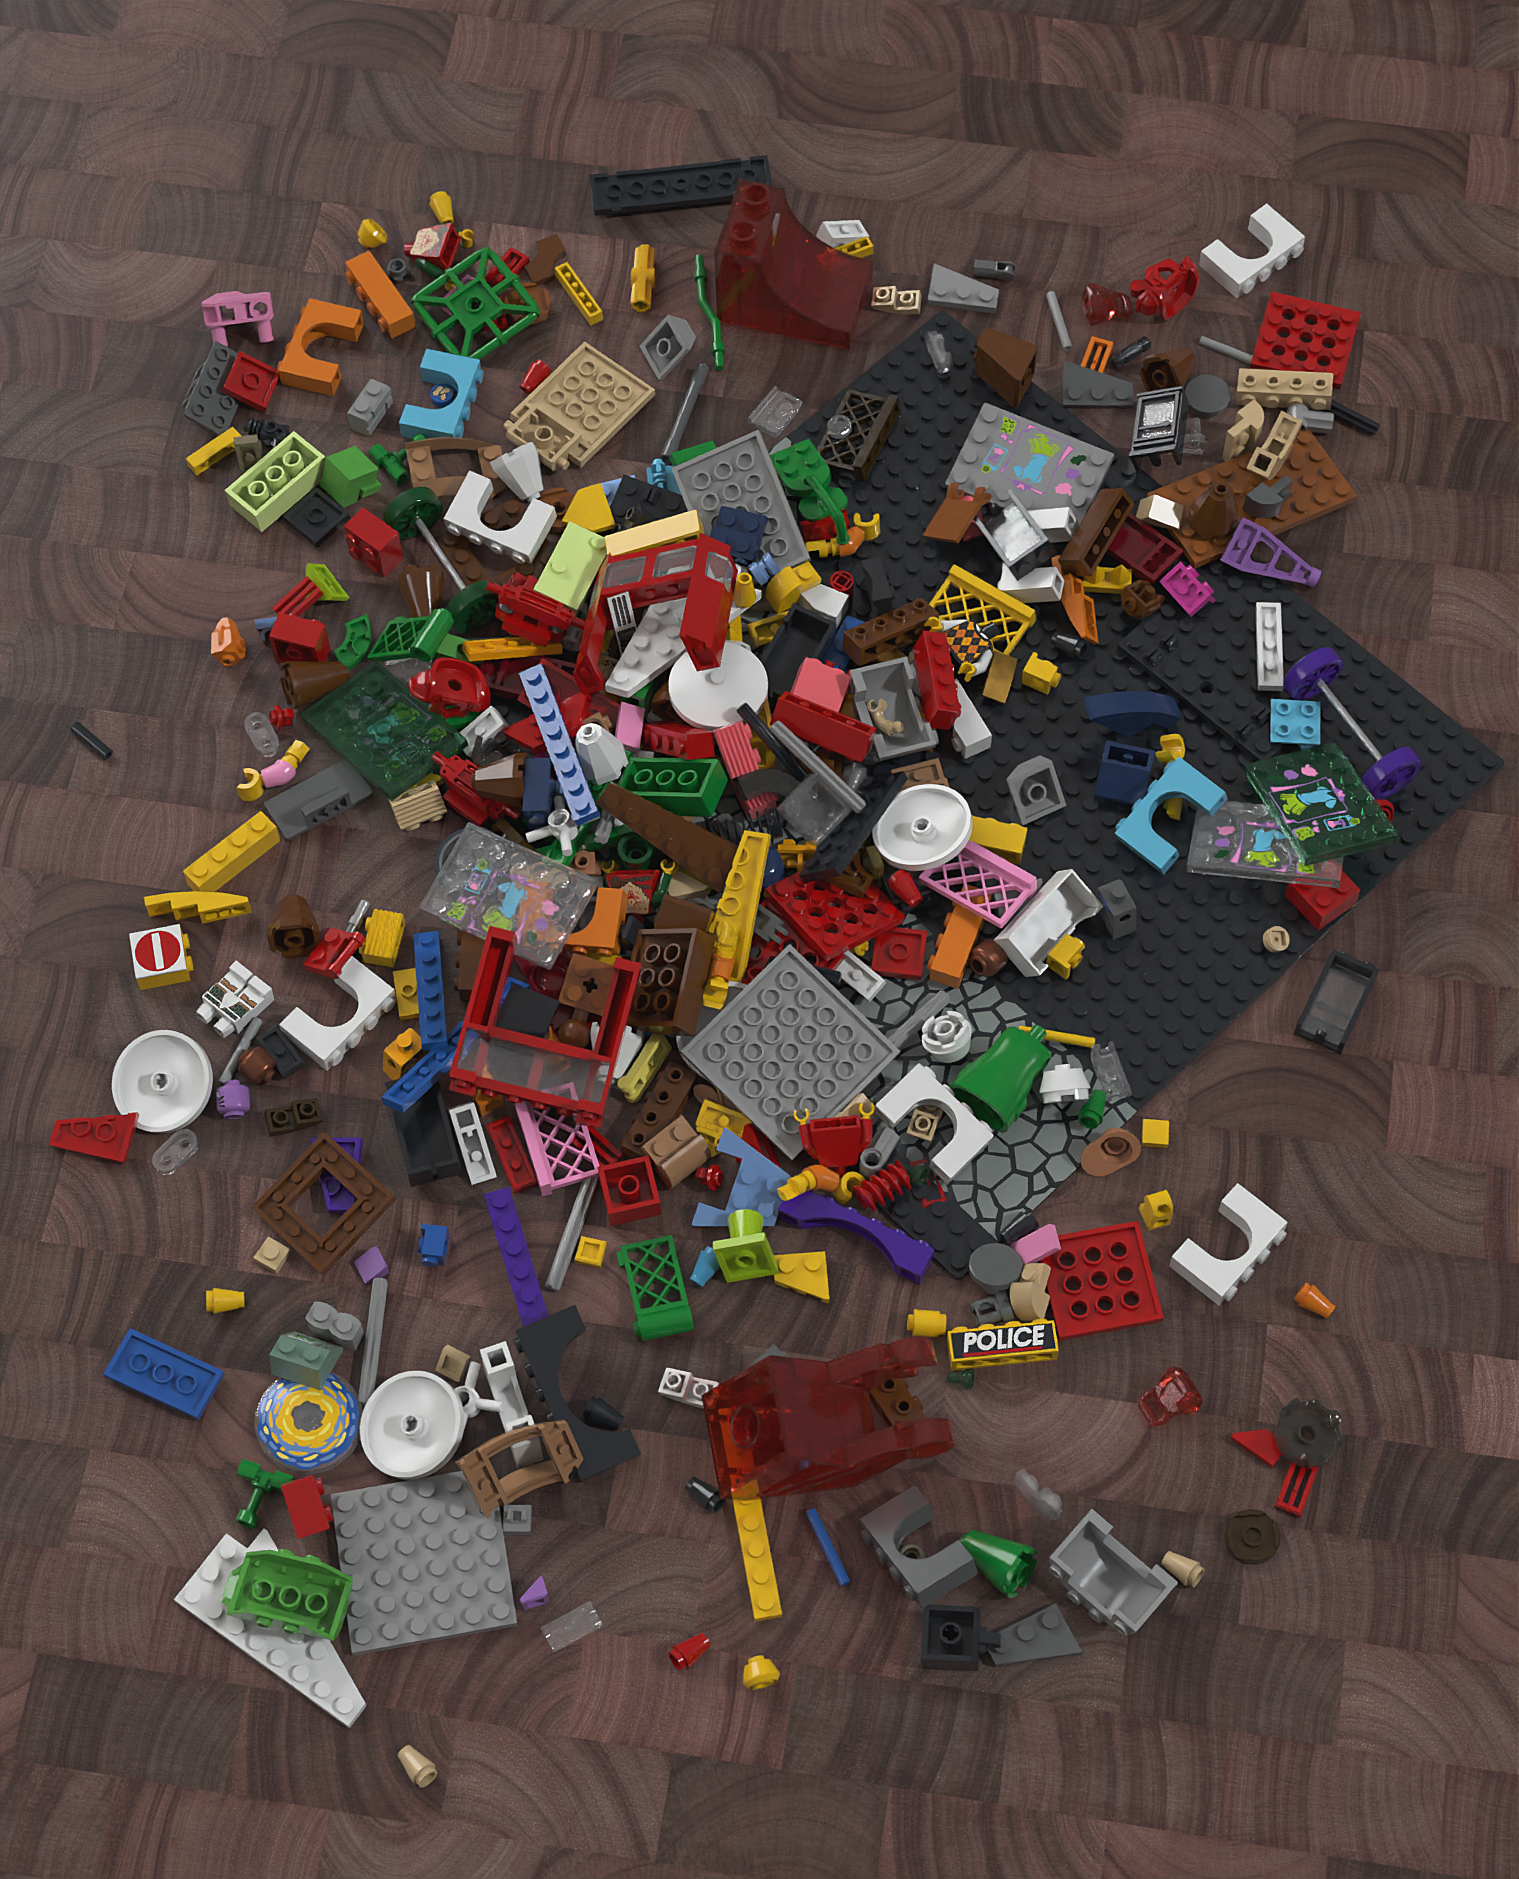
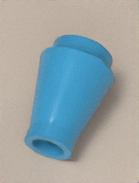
(705, 1267)

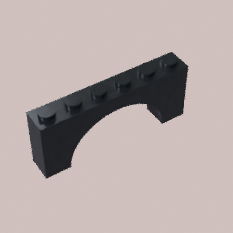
(543, 1348)

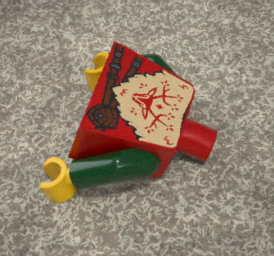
(436, 248)
(643, 887)

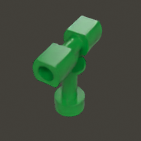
(392, 461)
(262, 1483)

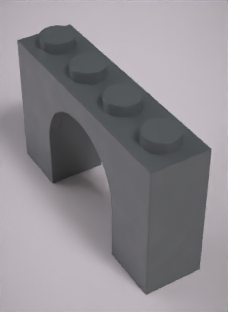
(923, 1578)

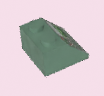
(304, 1359)

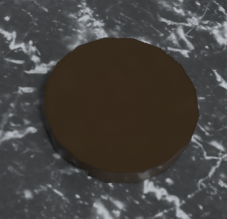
(1252, 1537)

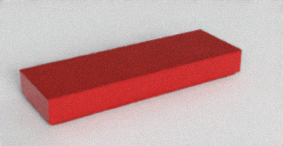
(511, 1155)

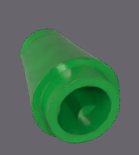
(1093, 1110)

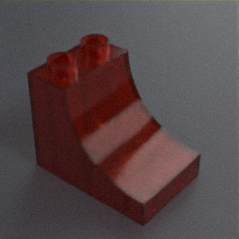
(782, 275)

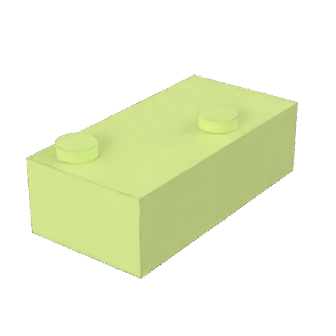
(276, 481)
(573, 567)

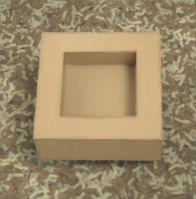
(272, 1255)
(452, 1363)

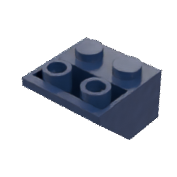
(1124, 773)

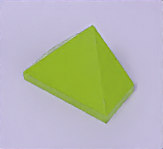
(326, 583)

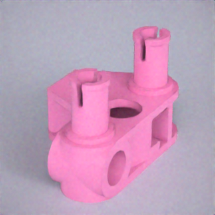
(243, 312)

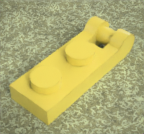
(644, 1067)

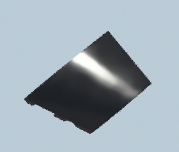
(527, 1012)

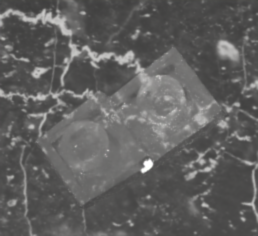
(1043, 1500)

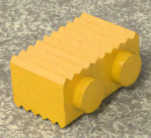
(382, 938)

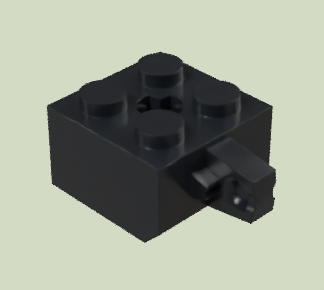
(970, 1639)

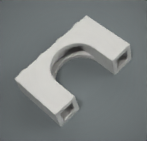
(1242, 274)
(519, 542)
(1042, 583)
(329, 1044)
(921, 1089)
(1219, 1277)
(505, 1388)

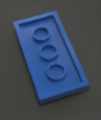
(164, 1374)

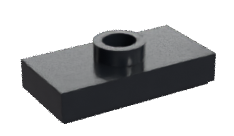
(282, 1051)

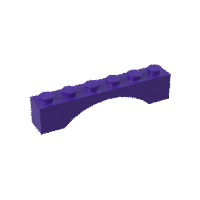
(515, 1256)
(907, 1256)

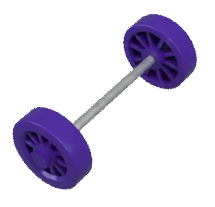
(1313, 676)

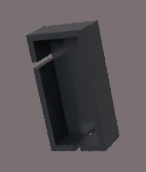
(805, 637)
(426, 1138)

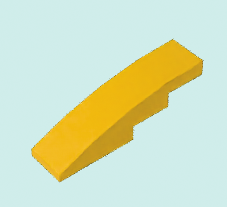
(209, 905)

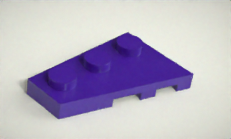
(337, 1196)

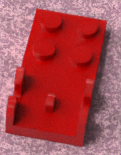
(565, 686)

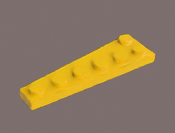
(742, 897)

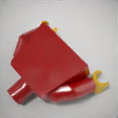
(836, 1139)

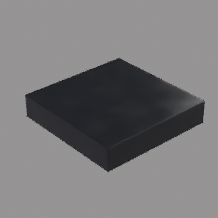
(316, 517)

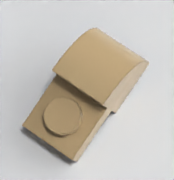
(1028, 1294)

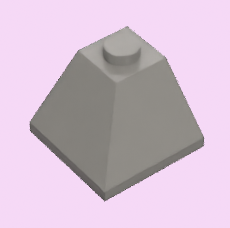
(668, 345)
(1035, 789)

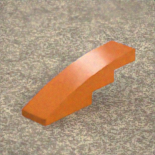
(1078, 605)

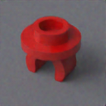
(280, 717)
(710, 1177)

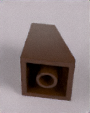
(1005, 364)
(679, 913)

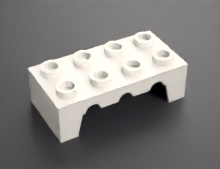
(1046, 920)

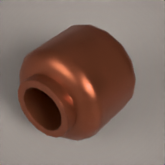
(988, 958)
(257, 1065)

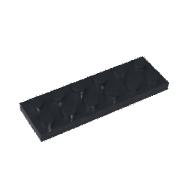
(848, 836)

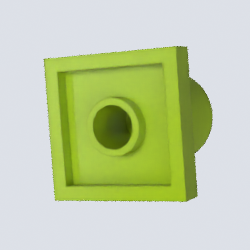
(747, 1251)

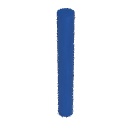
(827, 1547)

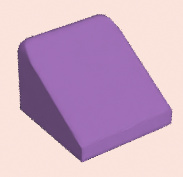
(371, 1265)
(535, 1595)

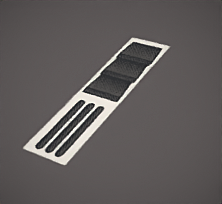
(622, 619)

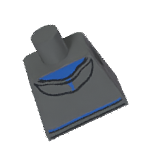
(1116, 906)

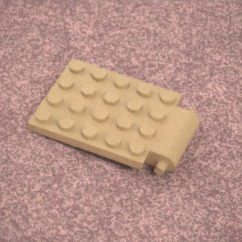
(577, 408)

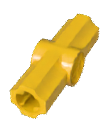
(643, 278)

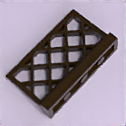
(875, 435)

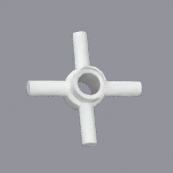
(560, 825)
(475, 1403)

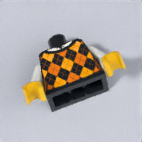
(968, 642)

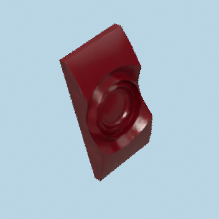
(1143, 549)
(503, 674)
(549, 982)

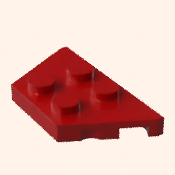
(528, 733)

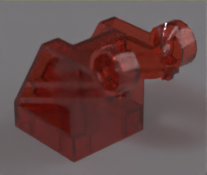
(811, 1425)

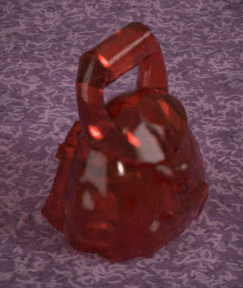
(1102, 304)
(1174, 1396)

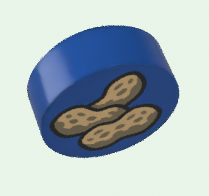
(441, 395)

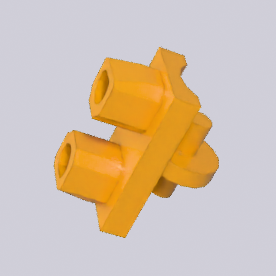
(795, 855)

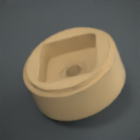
(1276, 939)

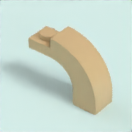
(1271, 456)

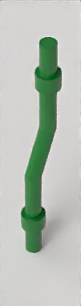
(717, 346)

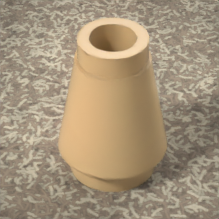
(1184, 1569)
(417, 1766)

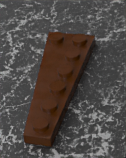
(686, 843)

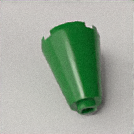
(1001, 1560)

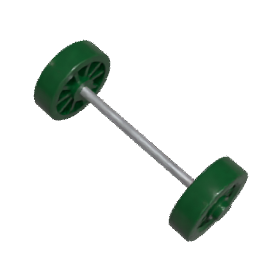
(413, 515)

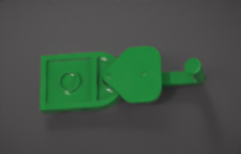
(808, 476)

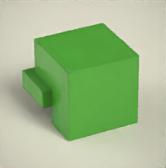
(348, 476)

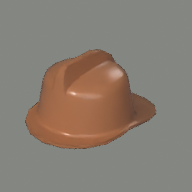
(1110, 1152)

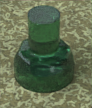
(917, 1174)
(965, 1378)

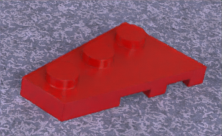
(97, 1137)

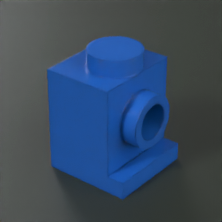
(433, 1245)

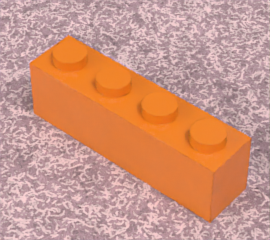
(380, 295)
(956, 943)

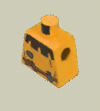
(402, 1054)

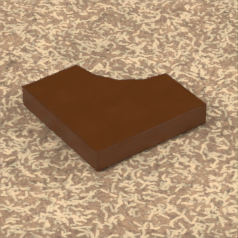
(853, 879)

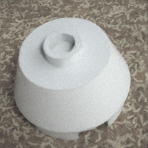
(947, 1037)
(1064, 1085)

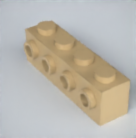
(1285, 388)

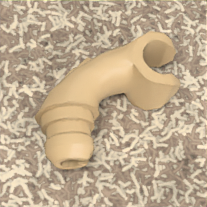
(887, 726)

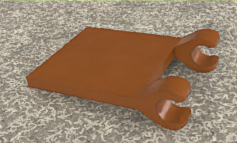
(955, 514)

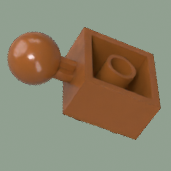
(574, 994)

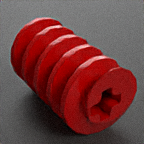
(882, 1186)

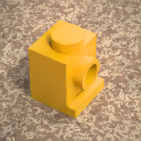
(1040, 674)
(1065, 955)

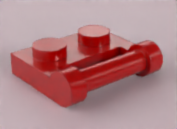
(333, 952)

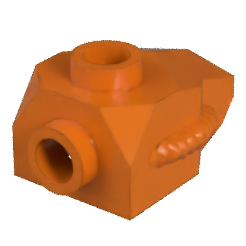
(227, 643)

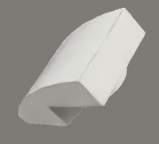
(684, 1387)

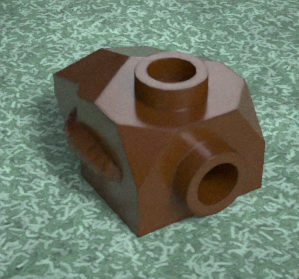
(1140, 600)

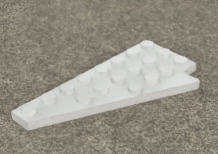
(656, 645)
(299, 1660)

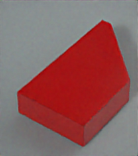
(1260, 1444)

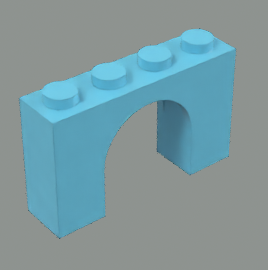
(463, 377)
(1178, 781)

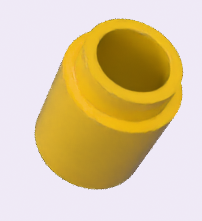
(926, 1323)

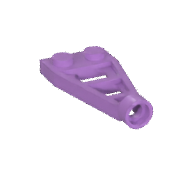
(1242, 544)

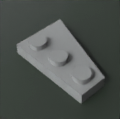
(960, 292)

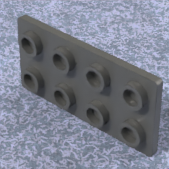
(204, 400)
(317, 799)

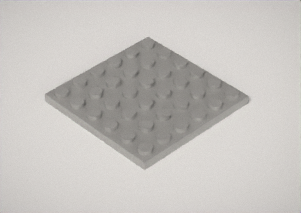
(789, 1048)
(421, 1563)

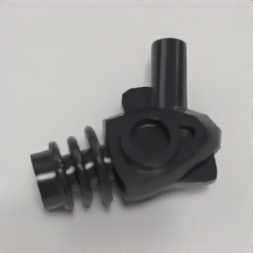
(268, 431)

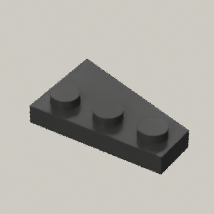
(1093, 389)
(1035, 1638)

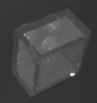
(814, 809)

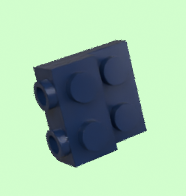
(741, 531)

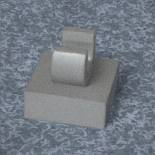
(517, 1520)

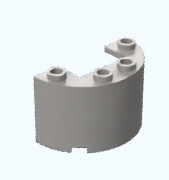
(893, 683)
(1108, 1576)

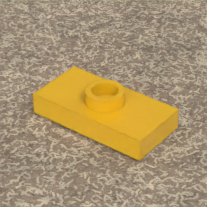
(406, 993)

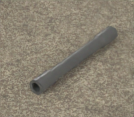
(696, 383)

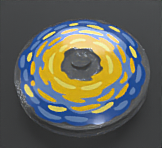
(308, 1427)

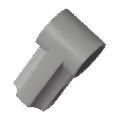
(1312, 420)
(878, 1151)

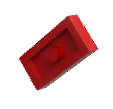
(822, 529)

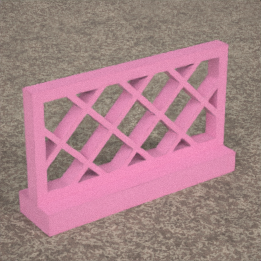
(994, 867)
(537, 1149)

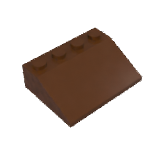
(670, 979)

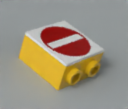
(161, 957)

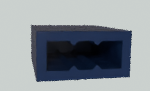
(538, 792)

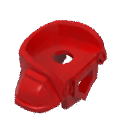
(1168, 295)
(451, 684)

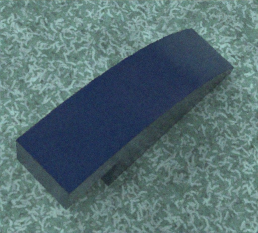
(1132, 710)

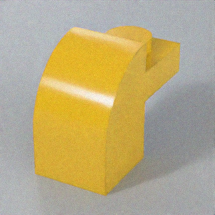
(788, 585)

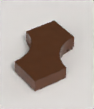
(549, 253)

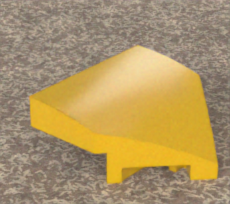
(590, 510)
(716, 1117)

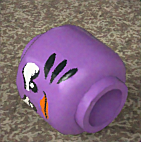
(233, 1099)

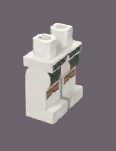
(235, 1000)

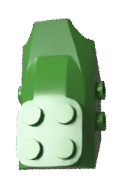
(289, 1593)

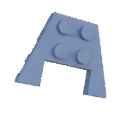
(753, 1188)

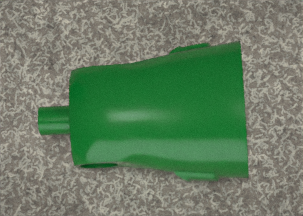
(1002, 1077)

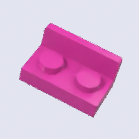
(1186, 589)

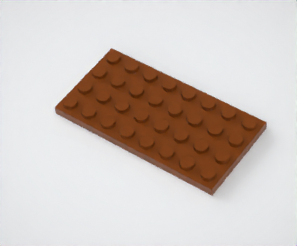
(1315, 491)

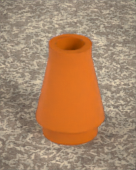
(1314, 1301)

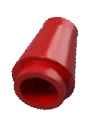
(535, 375)
(905, 887)
(688, 1652)

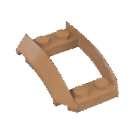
(423, 471)
(491, 1492)

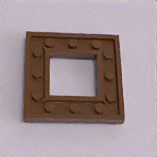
(498, 519)
(325, 1250)

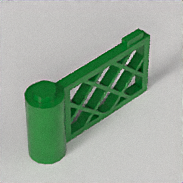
(419, 634)
(659, 1319)

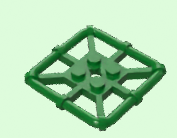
(479, 292)

